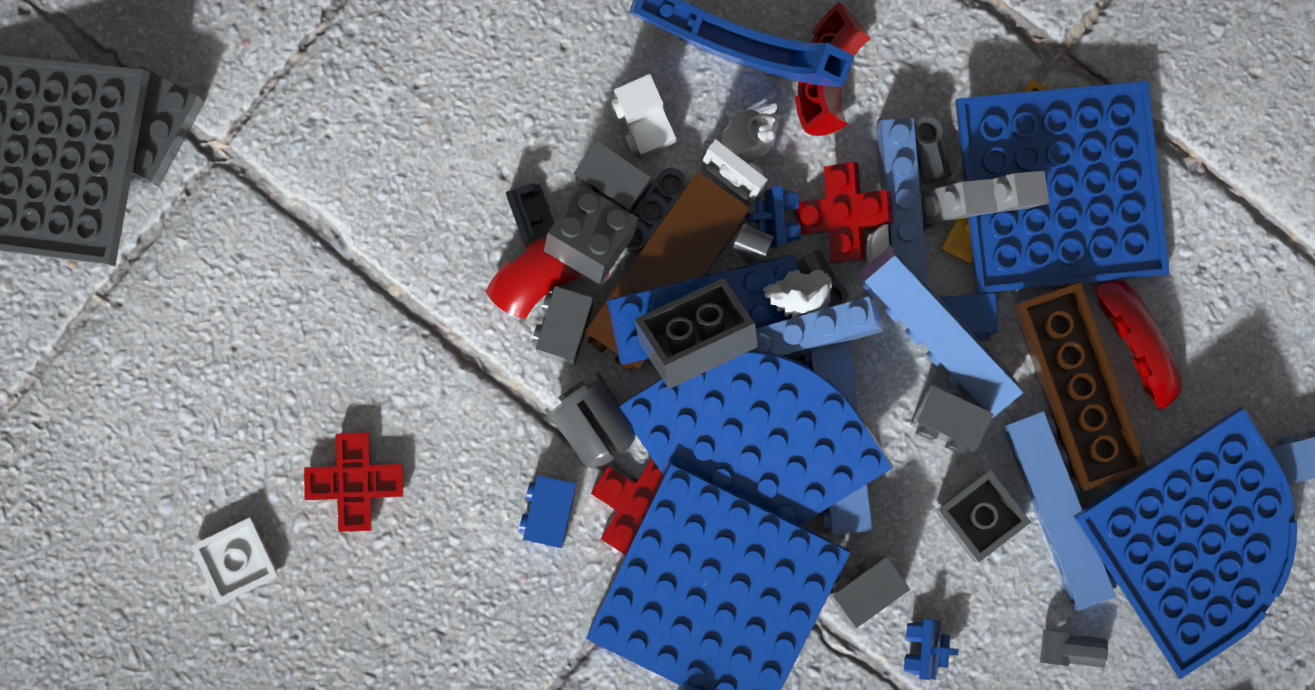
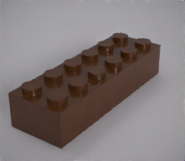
(1079, 387)

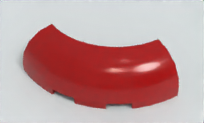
(819, 105)
(528, 279)
(1145, 340)

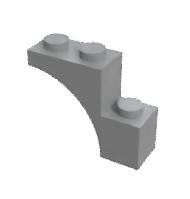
(985, 197)

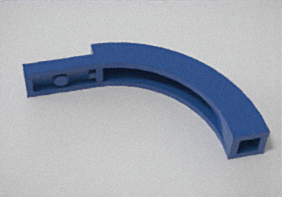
(766, 53)

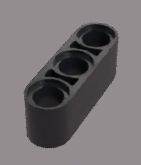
(661, 197)

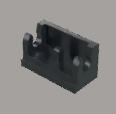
(530, 212)

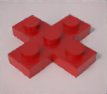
(845, 212)
(353, 482)
(629, 500)

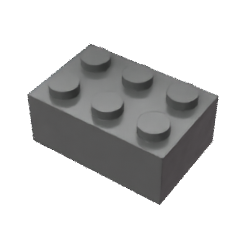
(164, 126)
(696, 333)

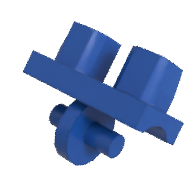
(771, 216)
(929, 634)

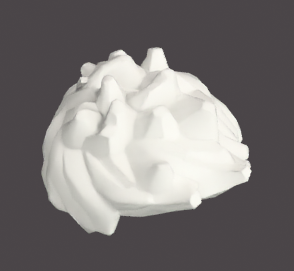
(753, 130)
(800, 293)

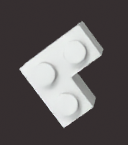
(643, 114)

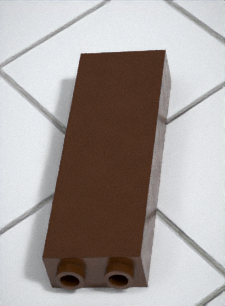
(679, 250)

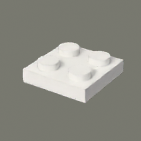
(730, 170)
(234, 561)

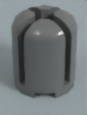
(579, 431)

